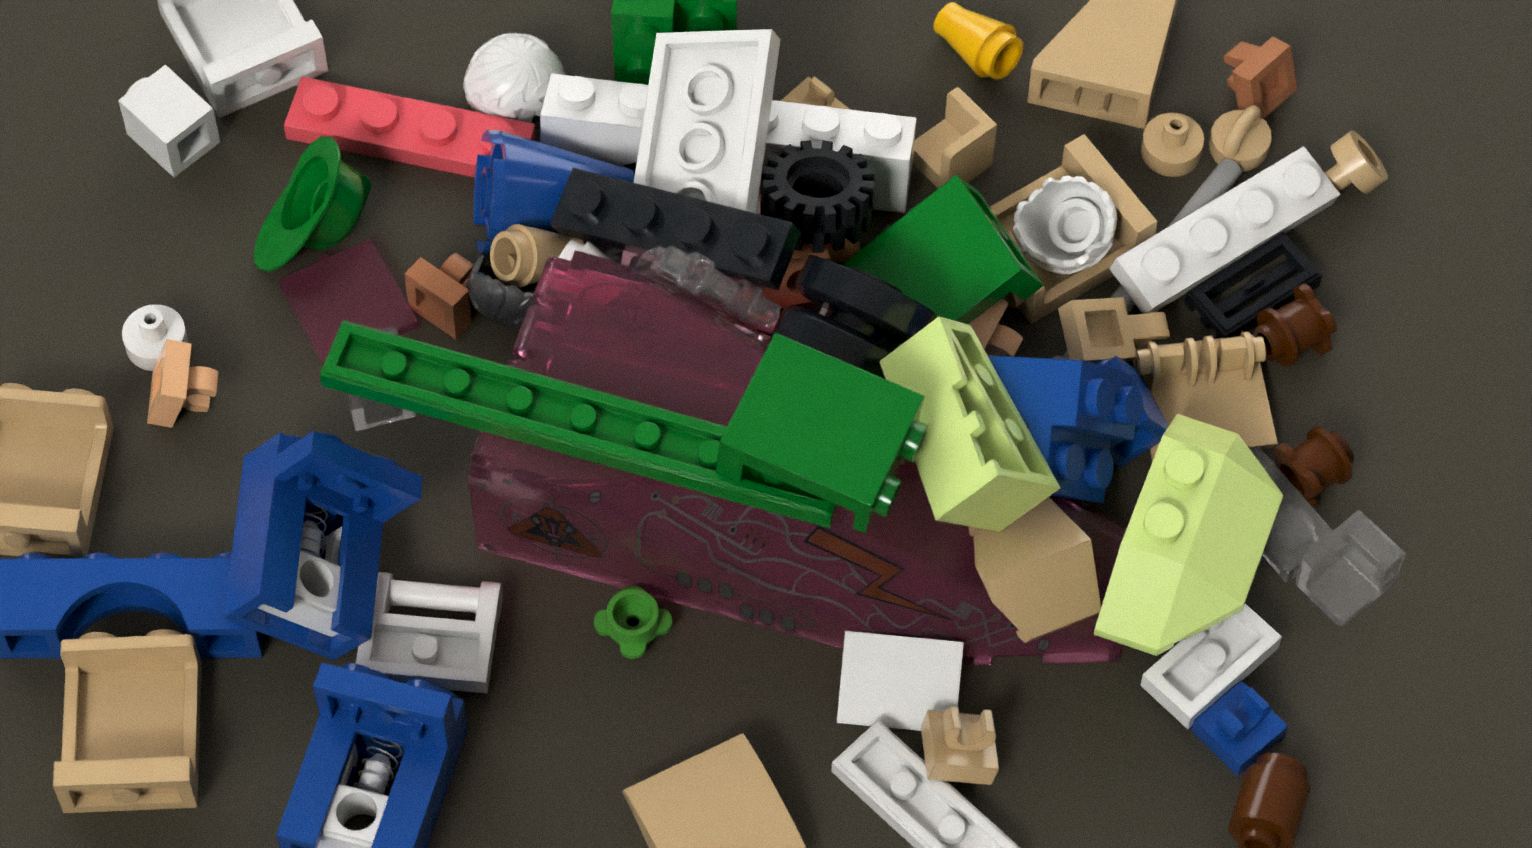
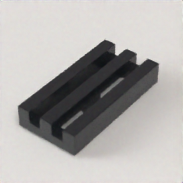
(1245, 320)

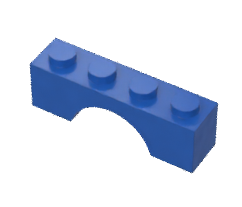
(61, 598)

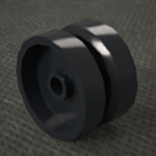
(856, 316)

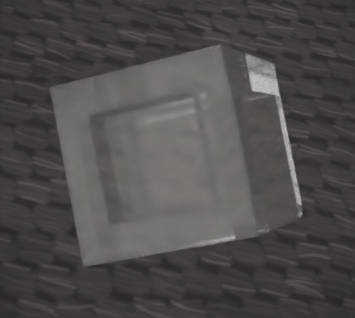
(1350, 568)

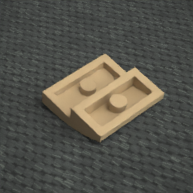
(714, 803)

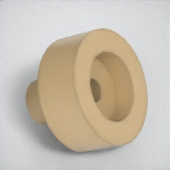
(1172, 144)
(1356, 164)

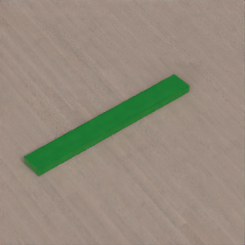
(552, 417)

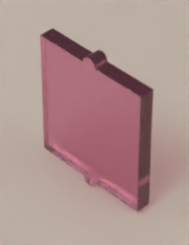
(347, 288)

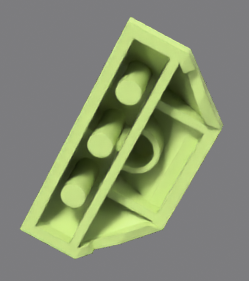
(1189, 539)

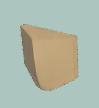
(1039, 571)

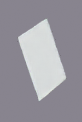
(897, 679)

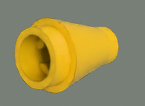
(982, 42)

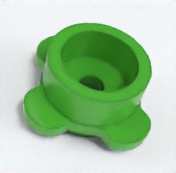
(627, 604)

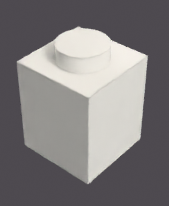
(169, 120)

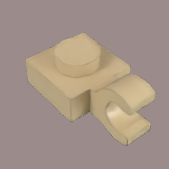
(1103, 329)

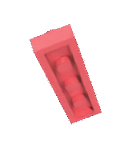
(395, 126)

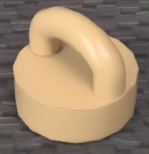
(1241, 137)

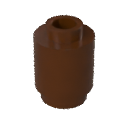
(1270, 803)

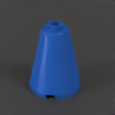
(525, 182)

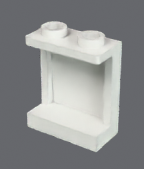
(244, 47)

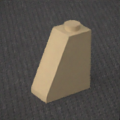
(1105, 61)

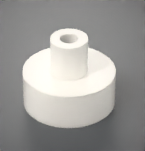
(147, 332)

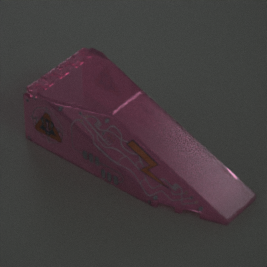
(663, 349)

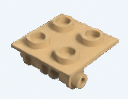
(1211, 383)

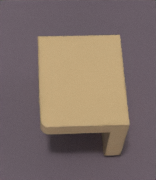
(957, 144)

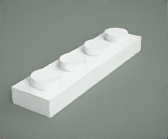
(1224, 231)

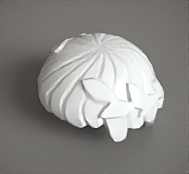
(510, 76)
(1065, 225)

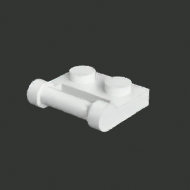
(431, 648)

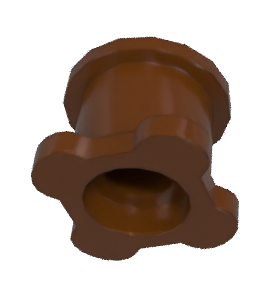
(1296, 328)
(1316, 463)

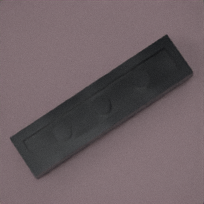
(646, 217)

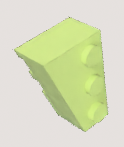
(977, 449)

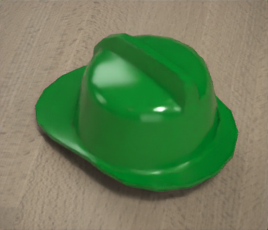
(314, 208)

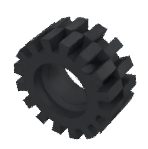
(824, 173)

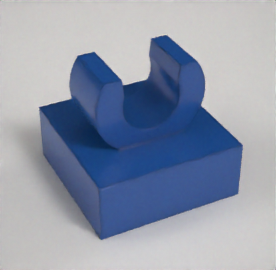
(1239, 727)

